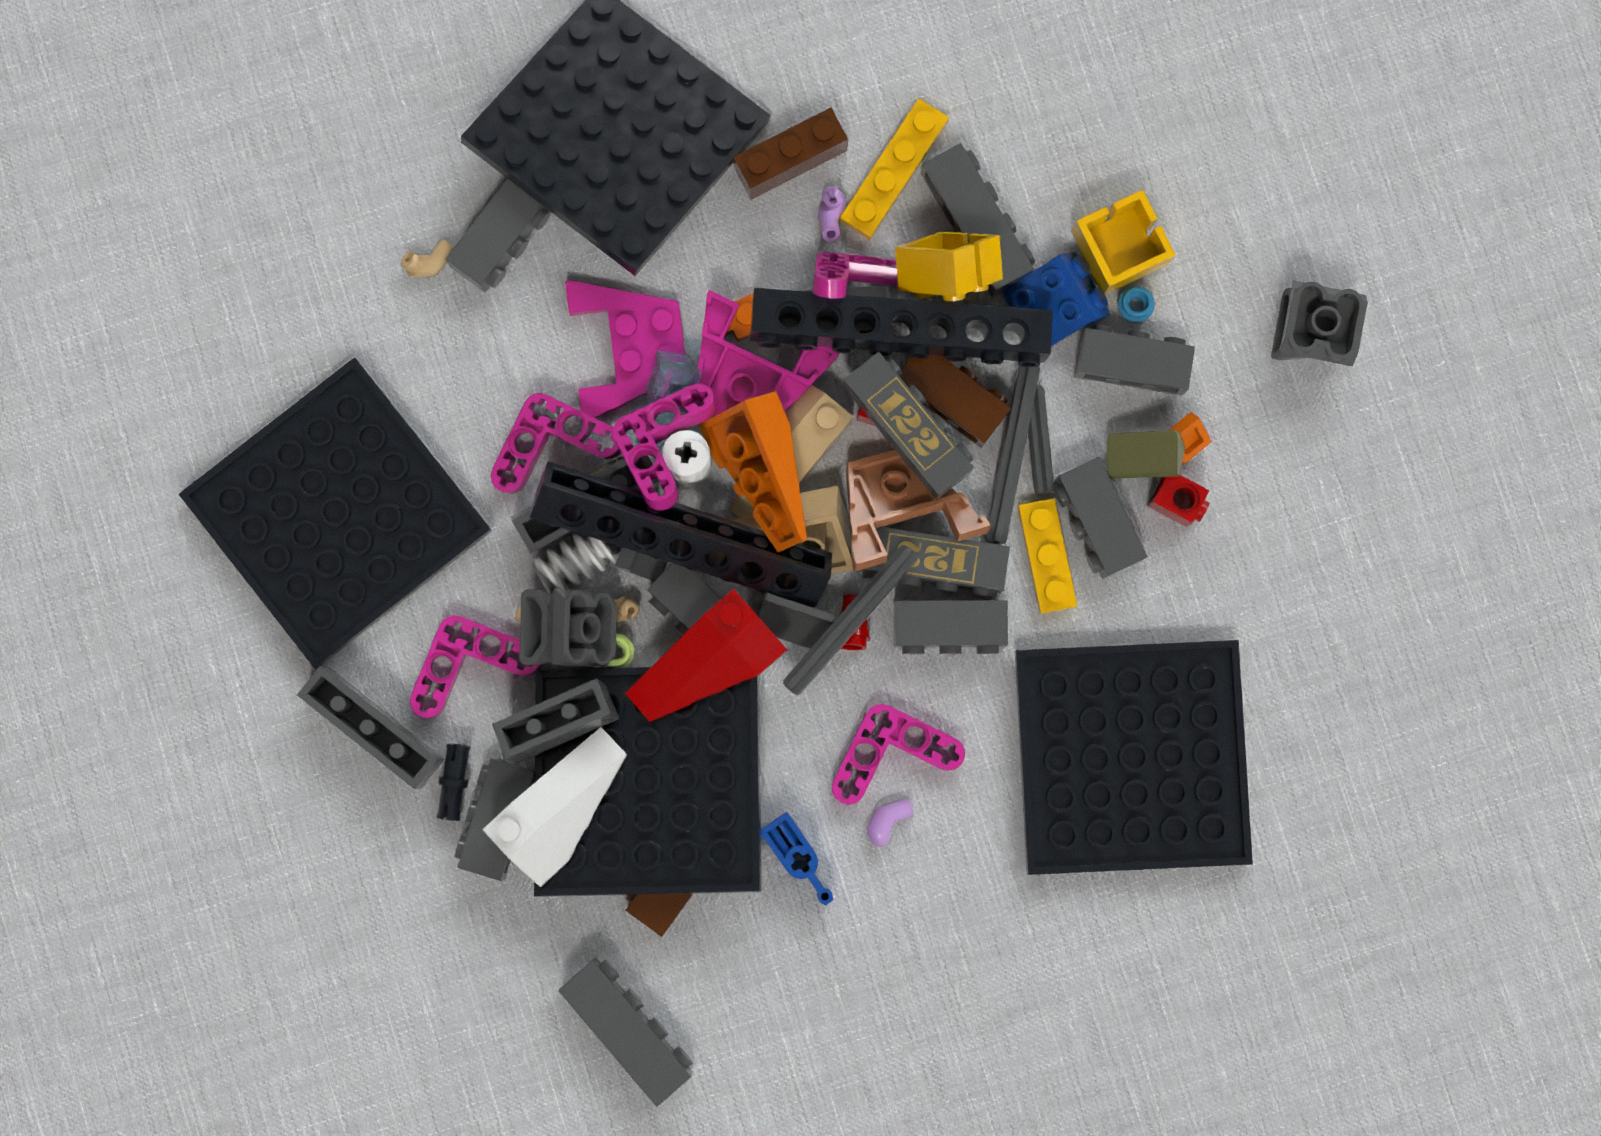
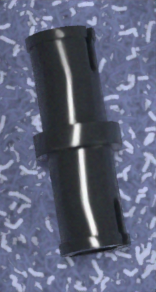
(453, 782)

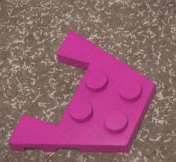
(637, 330)
(741, 375)

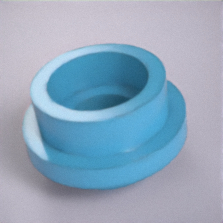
(1140, 294)

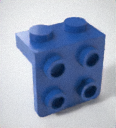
(1064, 288)

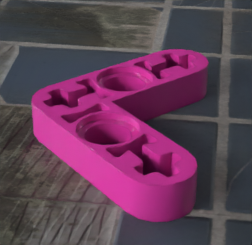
(835, 270)
(541, 431)
(650, 433)
(456, 653)
(895, 737)

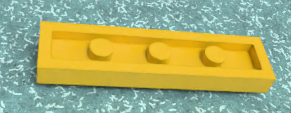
(894, 169)

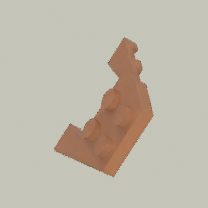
(888, 492)

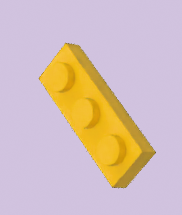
(1047, 556)

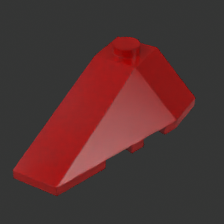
(714, 654)

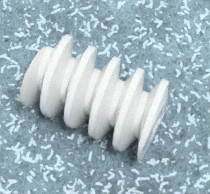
(697, 467)
(572, 562)

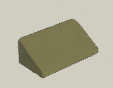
(1144, 454)

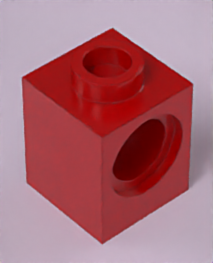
(1163, 500)

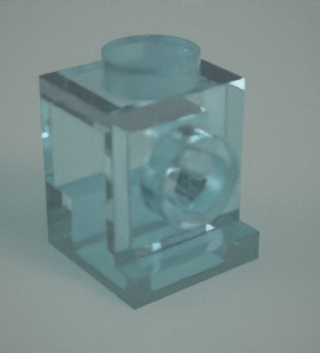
(671, 374)

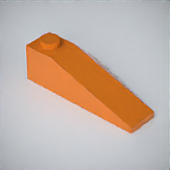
(759, 454)

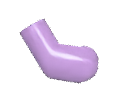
(830, 213)
(884, 819)

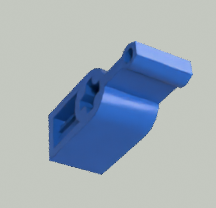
(799, 844)

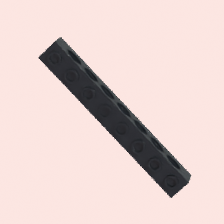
(1031, 326)
(679, 535)

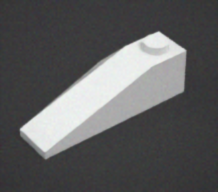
(552, 814)

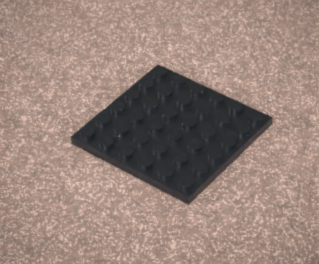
(616, 130)
(335, 513)
(1133, 757)
(681, 803)

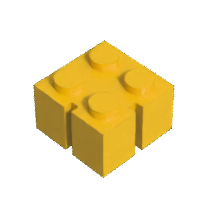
(1120, 248)
(949, 265)

